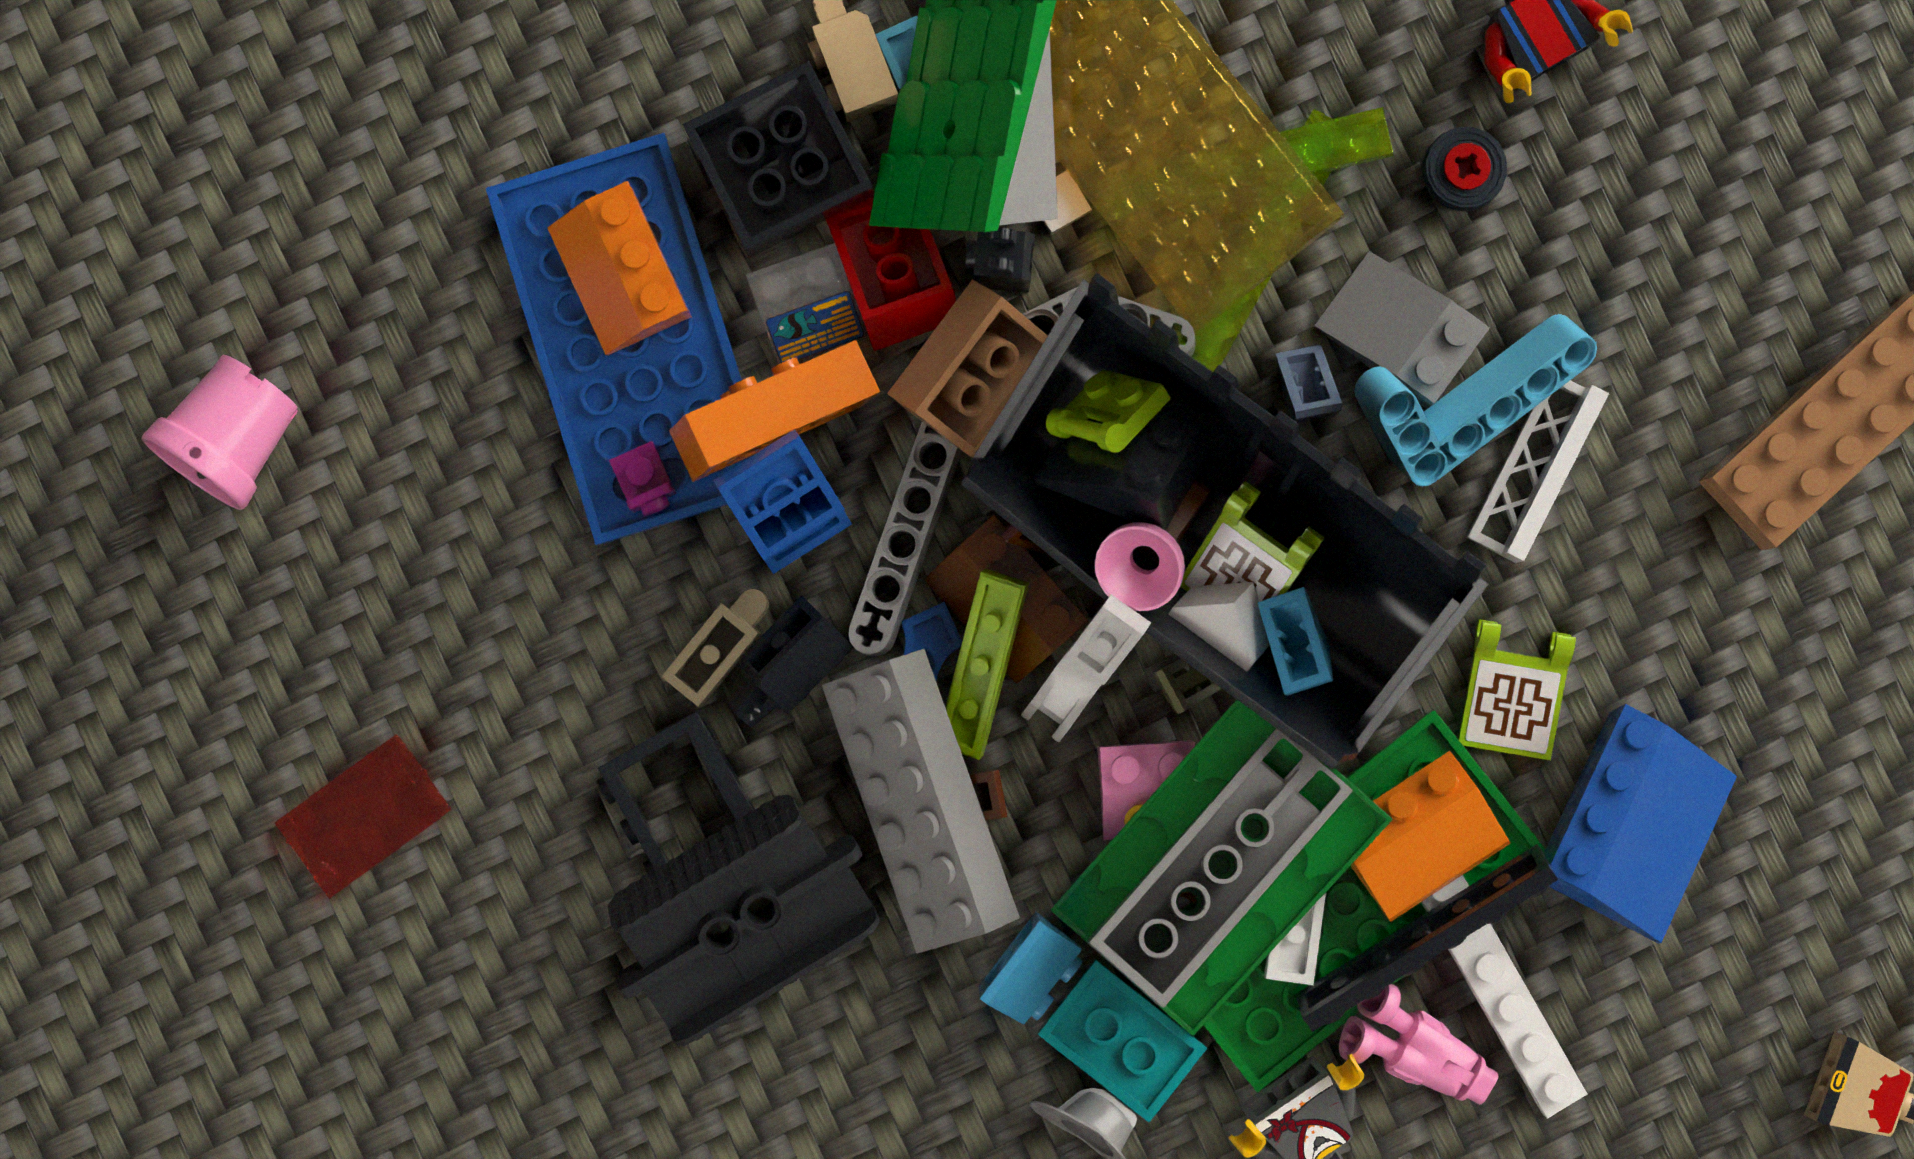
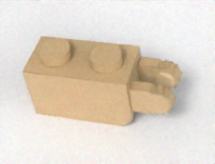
(852, 59)

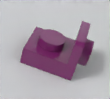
(643, 479)

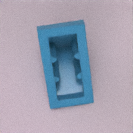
(1296, 641)

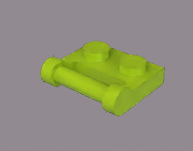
(1112, 398)

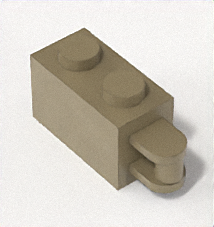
(717, 647)

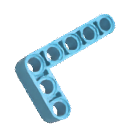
(1479, 408)

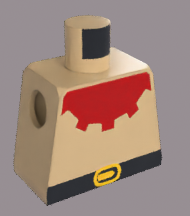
(1860, 1089)

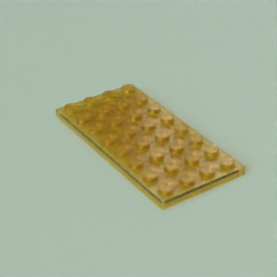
(1177, 154)

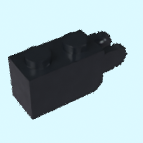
(1001, 259)

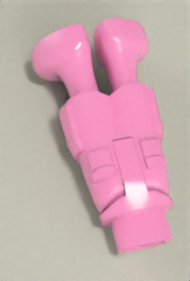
(1423, 1051)

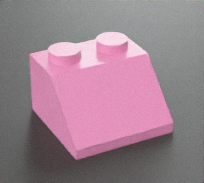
(1132, 775)

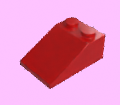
(892, 275)

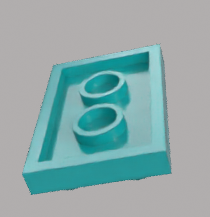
(1122, 1040)

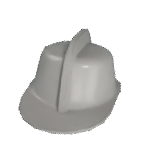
(1094, 1118)

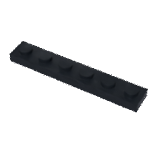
(1425, 938)

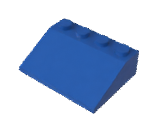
(1637, 822)

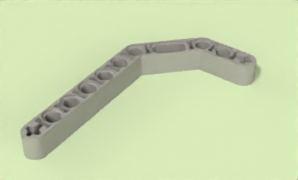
(937, 483)

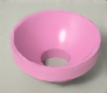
(1131, 584)

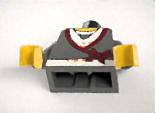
(1302, 1113)

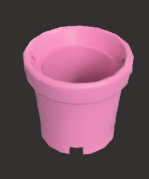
(223, 431)

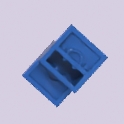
(783, 501)

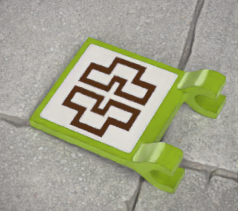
(1244, 553)
(1514, 696)

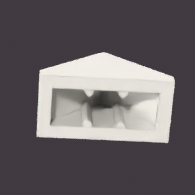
(1225, 619)

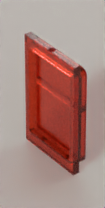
(363, 816)

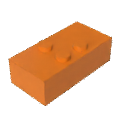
(762, 412)

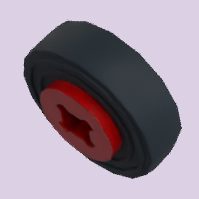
(1454, 183)

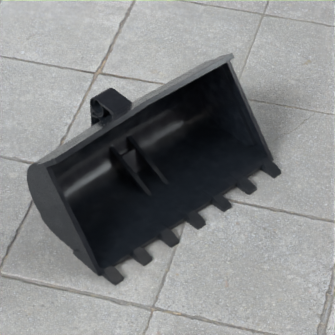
(1374, 580)

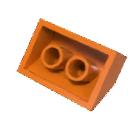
(618, 268)
(1434, 837)

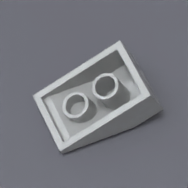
(1401, 326)

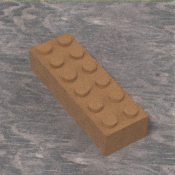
(1822, 432)

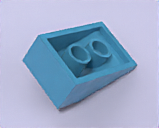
(1029, 970)

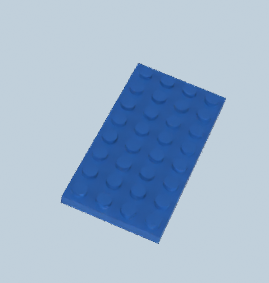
(645, 388)

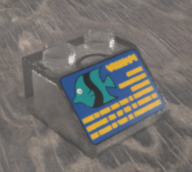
(807, 305)

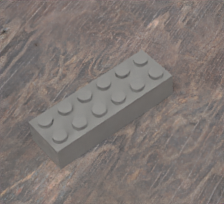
(920, 802)

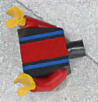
(1540, 35)

